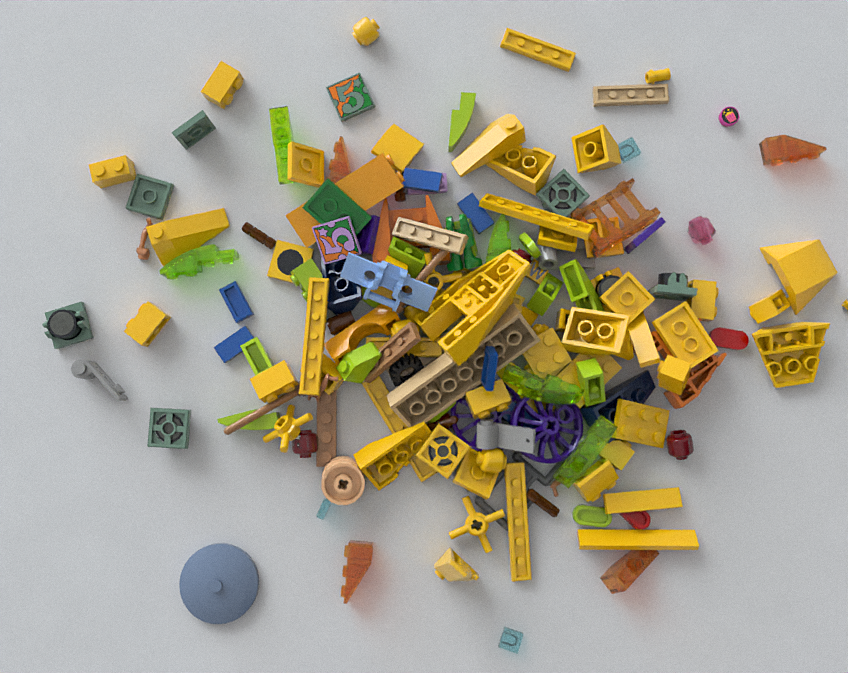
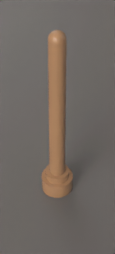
(423, 275)
(262, 411)

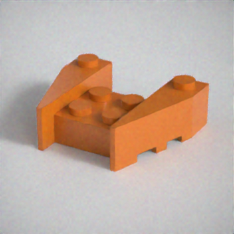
(387, 223)
(698, 375)

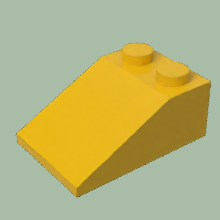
(595, 332)

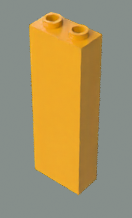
(365, 186)

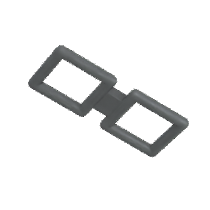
(531, 475)

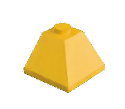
(595, 150)

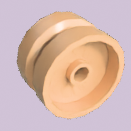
(343, 491)

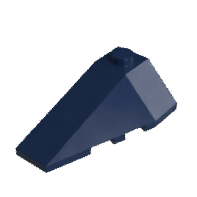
(343, 293)
(634, 389)

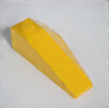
(525, 167)
(386, 456)

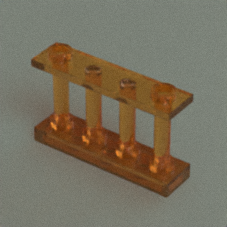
(630, 227)

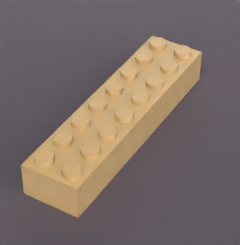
(446, 382)

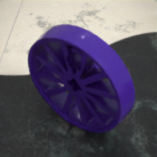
(496, 418)
(548, 435)

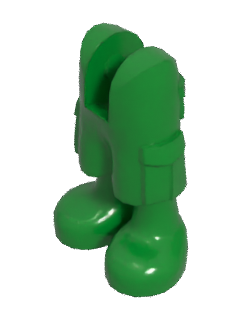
(469, 258)

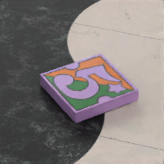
(336, 239)

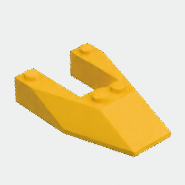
(481, 297)

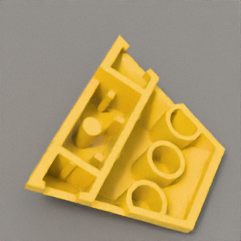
(801, 269)
(791, 351)

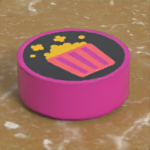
(728, 116)

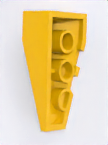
(490, 143)
(185, 233)
(454, 568)

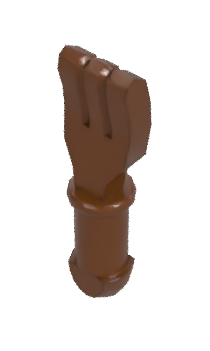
(452, 420)

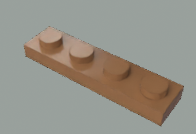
(394, 349)
(326, 428)

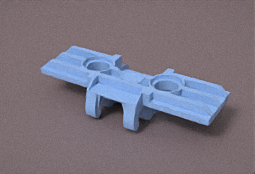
(389, 277)

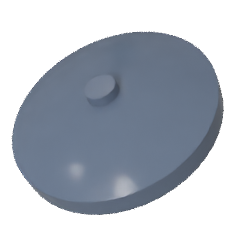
(219, 583)

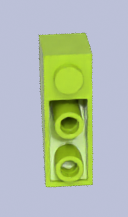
(301, 275)

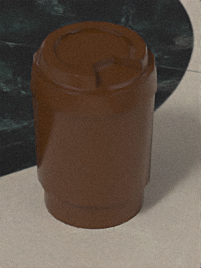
(340, 322)

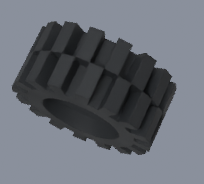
(401, 364)

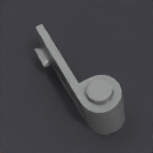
(553, 258)
(89, 370)
(494, 435)

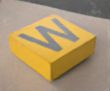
(535, 273)

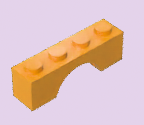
(376, 321)

